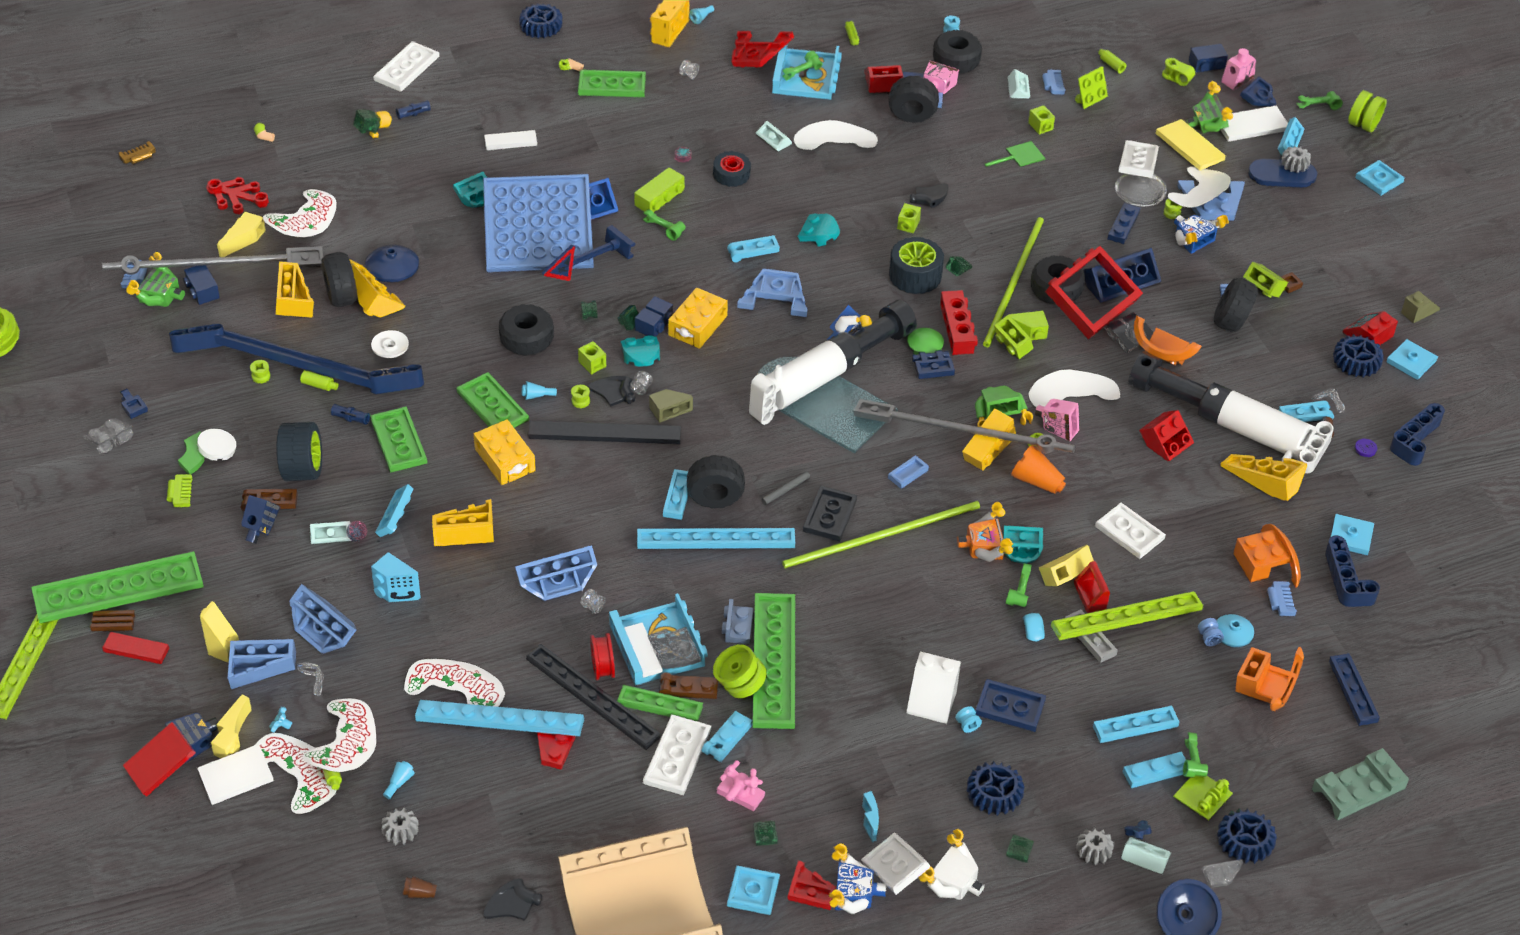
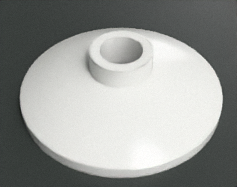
(389, 344)

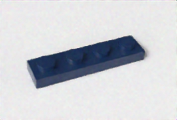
(1354, 689)

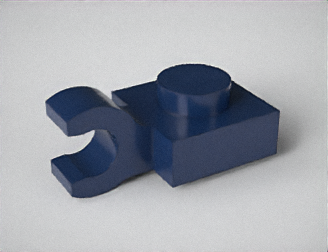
(132, 405)

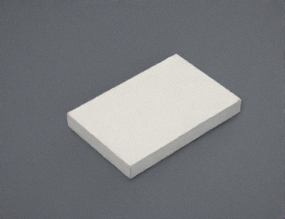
(1130, 530)
(235, 774)
(895, 863)

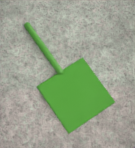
(1022, 154)

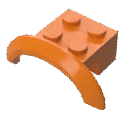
(1164, 344)
(1266, 550)
(1266, 681)

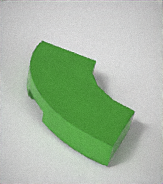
(192, 459)

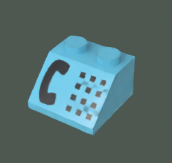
(395, 580)

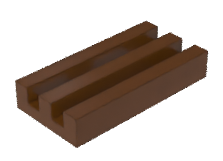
(110, 619)

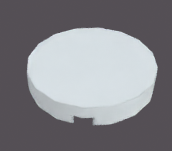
(216, 444)

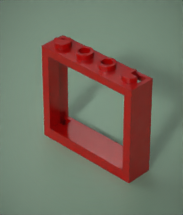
(1069, 307)

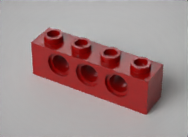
(958, 322)

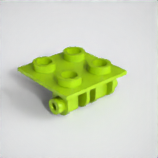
(1092, 88)
(1204, 795)

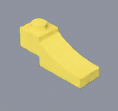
(229, 726)

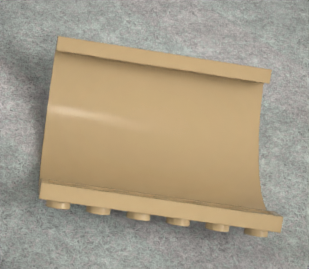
(637, 888)

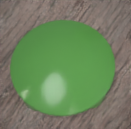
(925, 340)

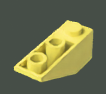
(243, 233)
(1066, 566)
(217, 632)

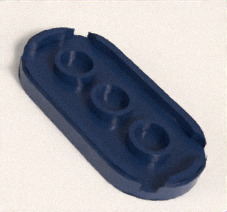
(1272, 173)

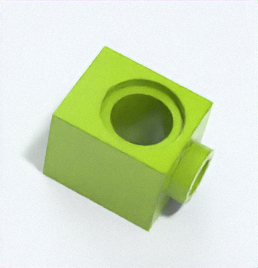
(1041, 119)
(909, 218)
(592, 357)

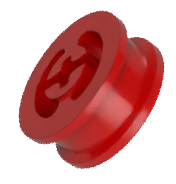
(602, 656)

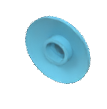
(1236, 630)

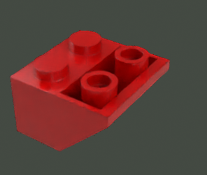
(882, 77)
(1167, 435)

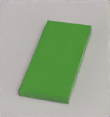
(612, 83)
(491, 401)
(398, 439)

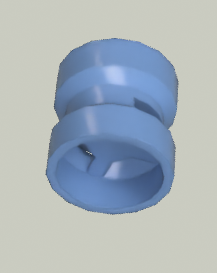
(1210, 632)

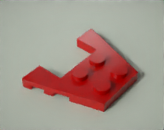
(757, 53)

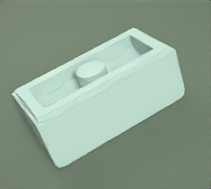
(1018, 85)
(773, 136)
(329, 532)
(1145, 855)

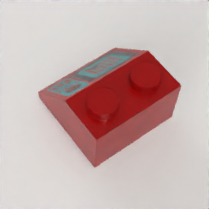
(1375, 326)

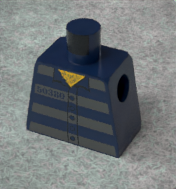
(258, 517)
(196, 731)

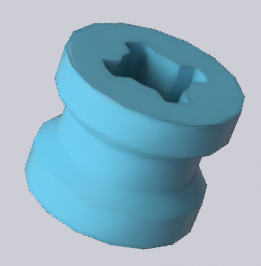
(951, 23)
(968, 719)

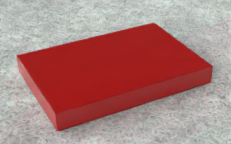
(159, 759)

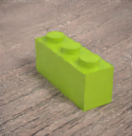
(659, 190)

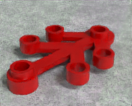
(217, 187)

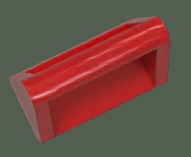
(1092, 588)

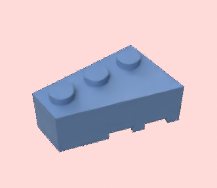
(259, 660)

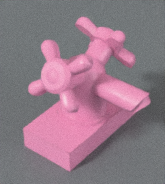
(740, 787)

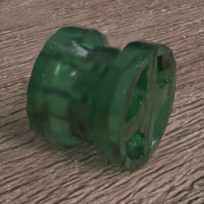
(589, 309)

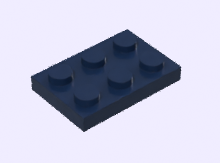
(1010, 705)

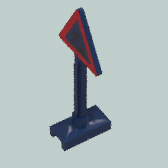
(562, 266)

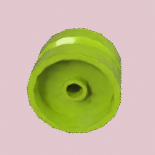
(1367, 111)
(739, 671)

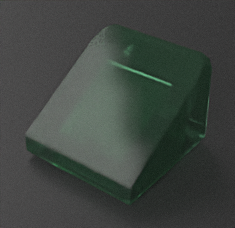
(958, 265)

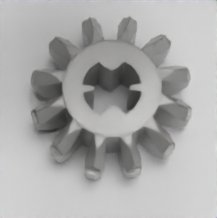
(1296, 159)
(400, 826)
(1094, 846)

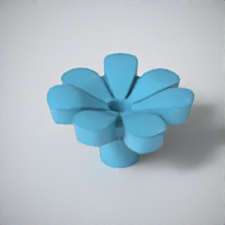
(280, 720)

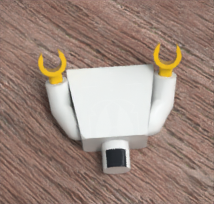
(955, 871)

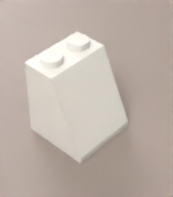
(933, 687)

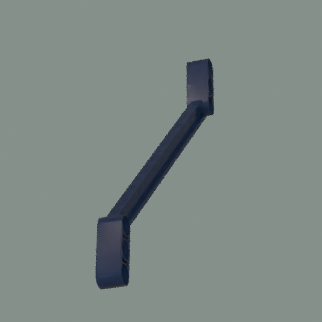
(378, 380)

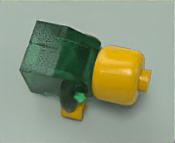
(370, 121)

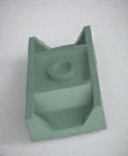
(1362, 784)

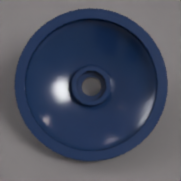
(392, 263)
(1199, 902)

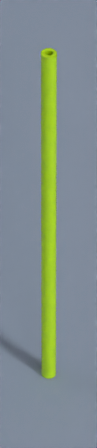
(1005, 300)
(880, 534)

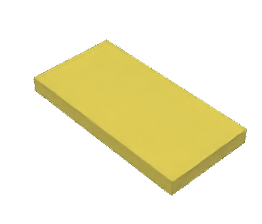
(1190, 144)

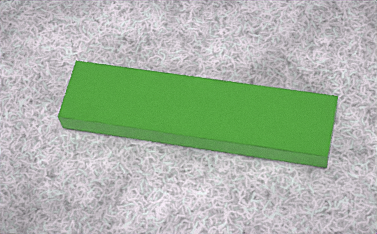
(659, 703)

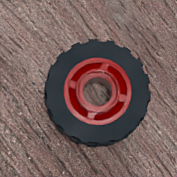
(731, 168)

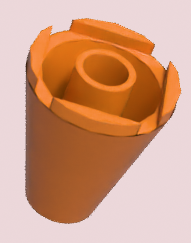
(1038, 471)

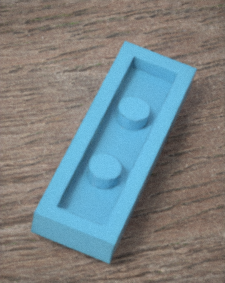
(1291, 135)
(676, 496)
(394, 511)
(1154, 770)

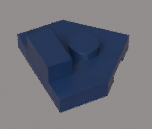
(1259, 93)

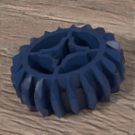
(540, 20)
(1358, 356)
(999, 782)
(1247, 829)

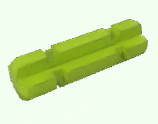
(852, 33)

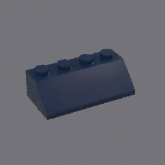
(1138, 266)

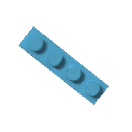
(1135, 724)

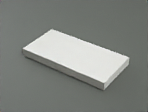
(406, 66)
(1255, 123)
(1138, 159)
(677, 754)

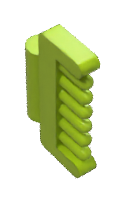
(179, 490)

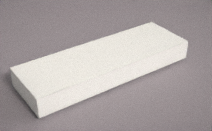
(510, 140)
(643, 649)

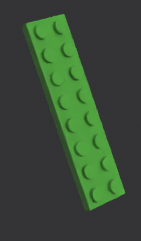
(116, 587)
(776, 650)

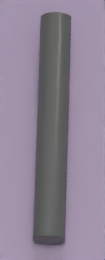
(785, 488)

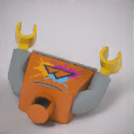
(985, 537)

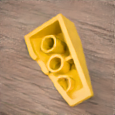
(373, 294)
(1273, 477)

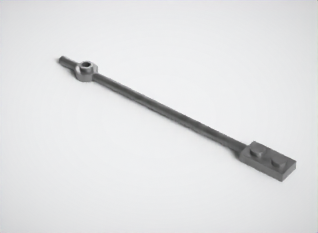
(302, 255)
(885, 412)

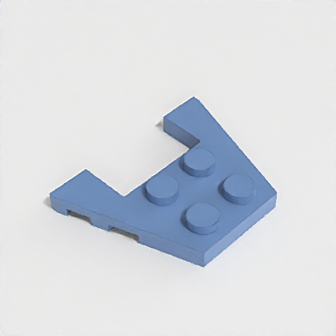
(1221, 205)
(776, 286)

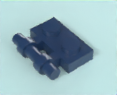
(933, 364)

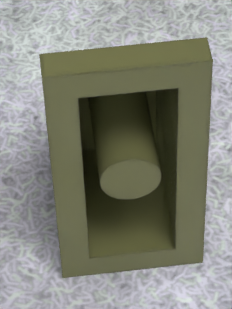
(1418, 307)
(669, 404)

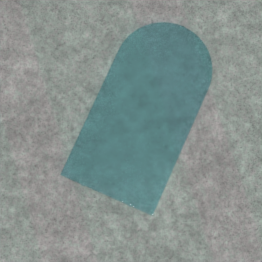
(831, 410)

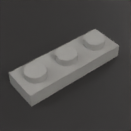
(1097, 643)

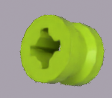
(1172, 209)
(260, 371)
(580, 396)

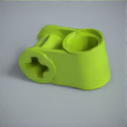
(1178, 72)

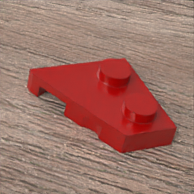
(554, 749)
(810, 888)

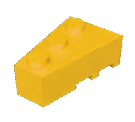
(292, 293)
(984, 449)
(464, 526)

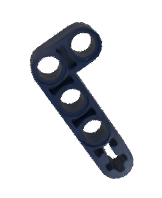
(1407, 439)
(1349, 589)

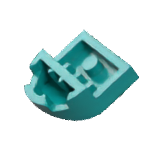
(471, 190)
(819, 229)
(641, 351)
(1026, 543)

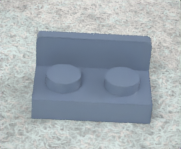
(738, 623)

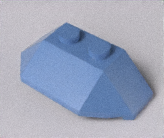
(557, 574)
(320, 621)

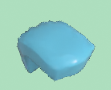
(1034, 627)

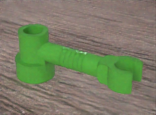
(811, 59)
(1331, 98)
(673, 230)
(1017, 597)
(1193, 767)

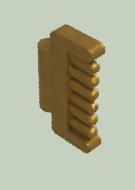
(138, 155)

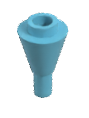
(698, 14)
(533, 390)
(401, 773)

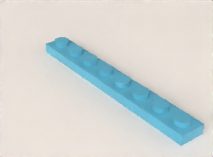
(715, 538)
(499, 717)

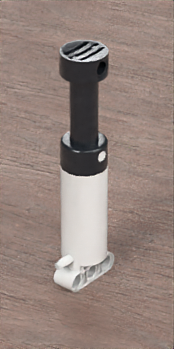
(826, 362)
(1237, 412)

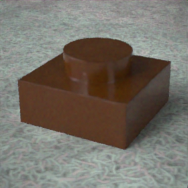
(1294, 282)

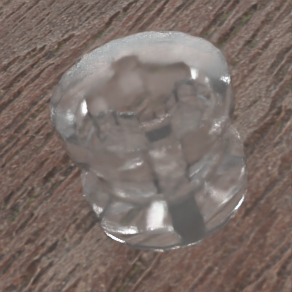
(689, 69)
(641, 382)
(593, 601)

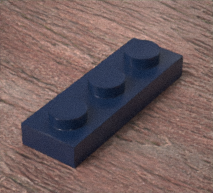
(1124, 223)

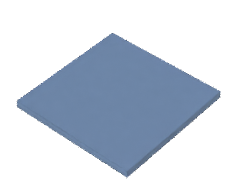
(536, 221)

